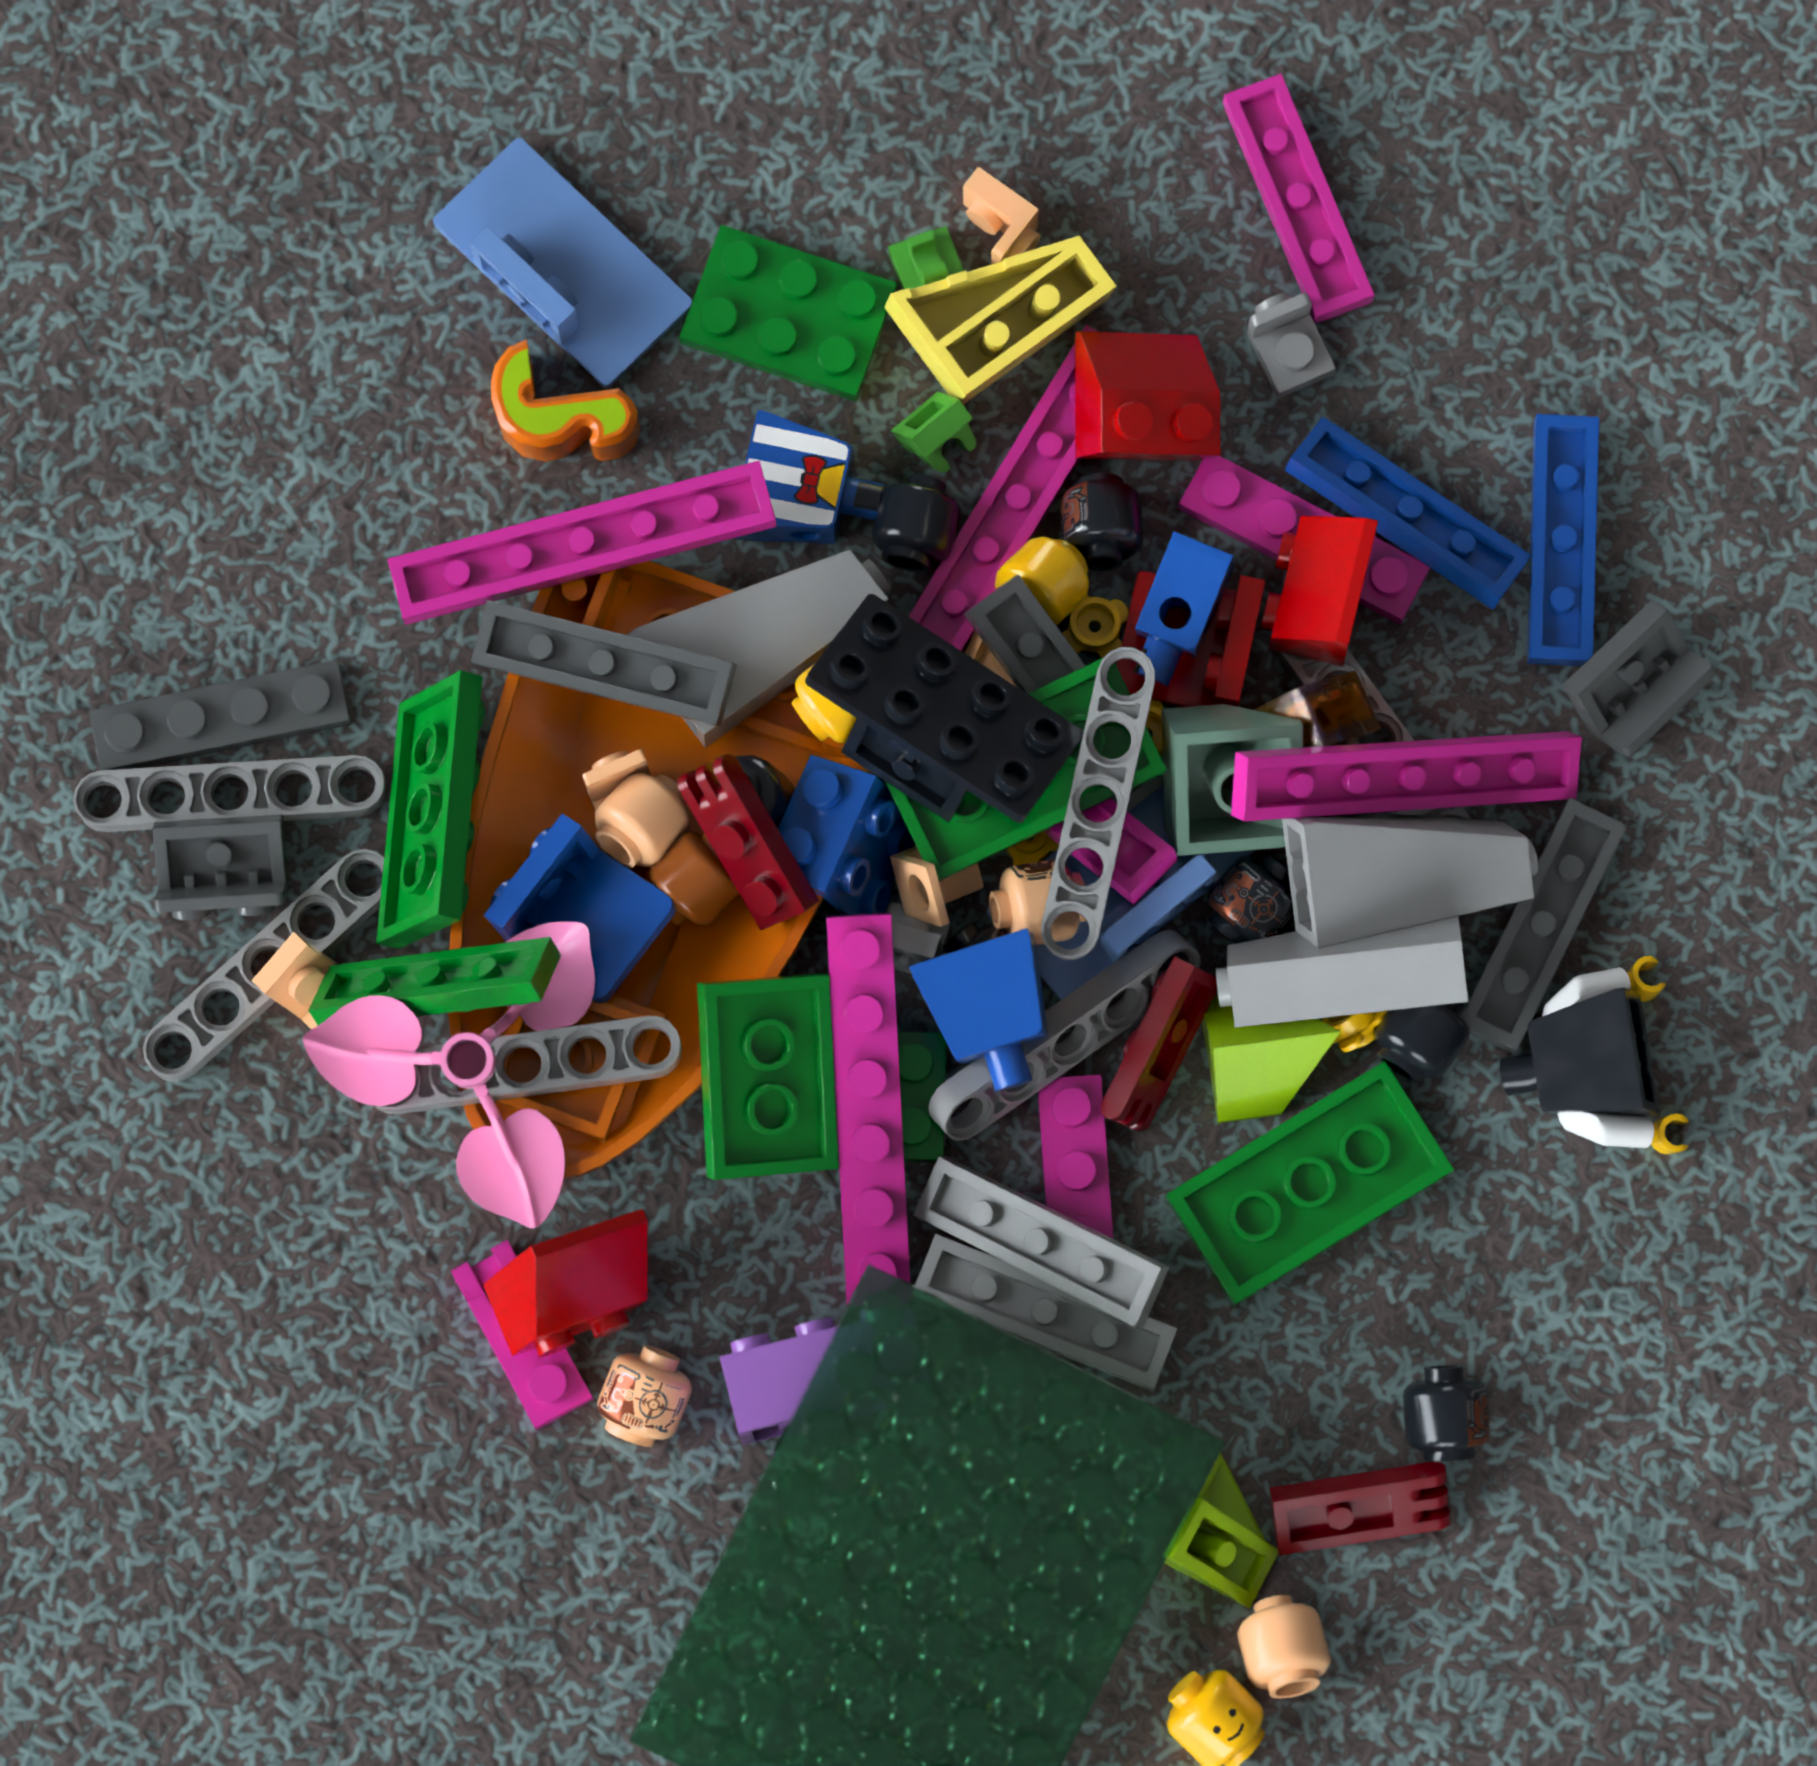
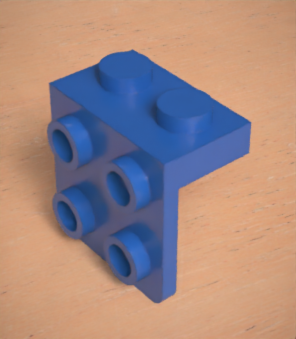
(843, 834)
(580, 883)

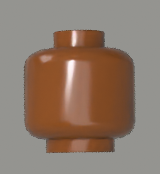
(693, 879)

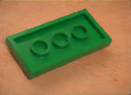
(430, 810)
(983, 831)
(1309, 1183)

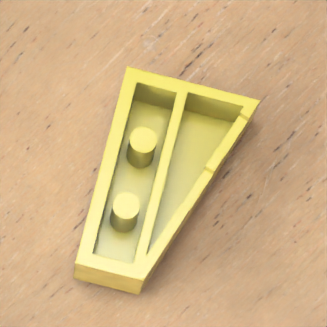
(1000, 314)

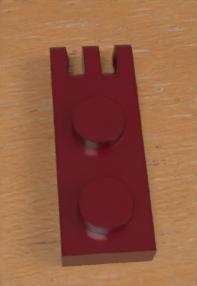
(746, 841)
(1159, 1045)
(1360, 1507)

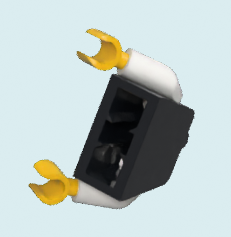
(1596, 1061)

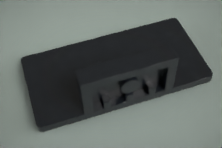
(938, 717)

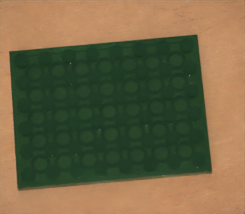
(929, 1554)

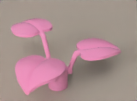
(503, 1167)

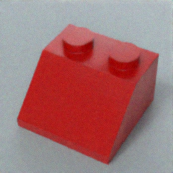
(1144, 398)
(1321, 587)
(572, 1285)

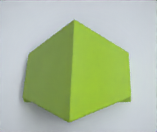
(1260, 1066)
(1222, 1541)

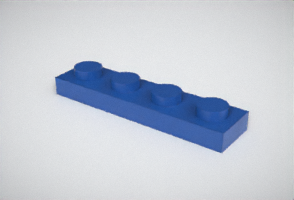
(1408, 512)
(1563, 540)

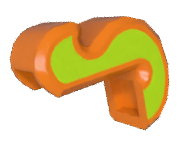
(559, 424)

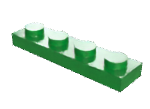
(444, 979)

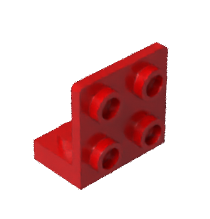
(1223, 658)

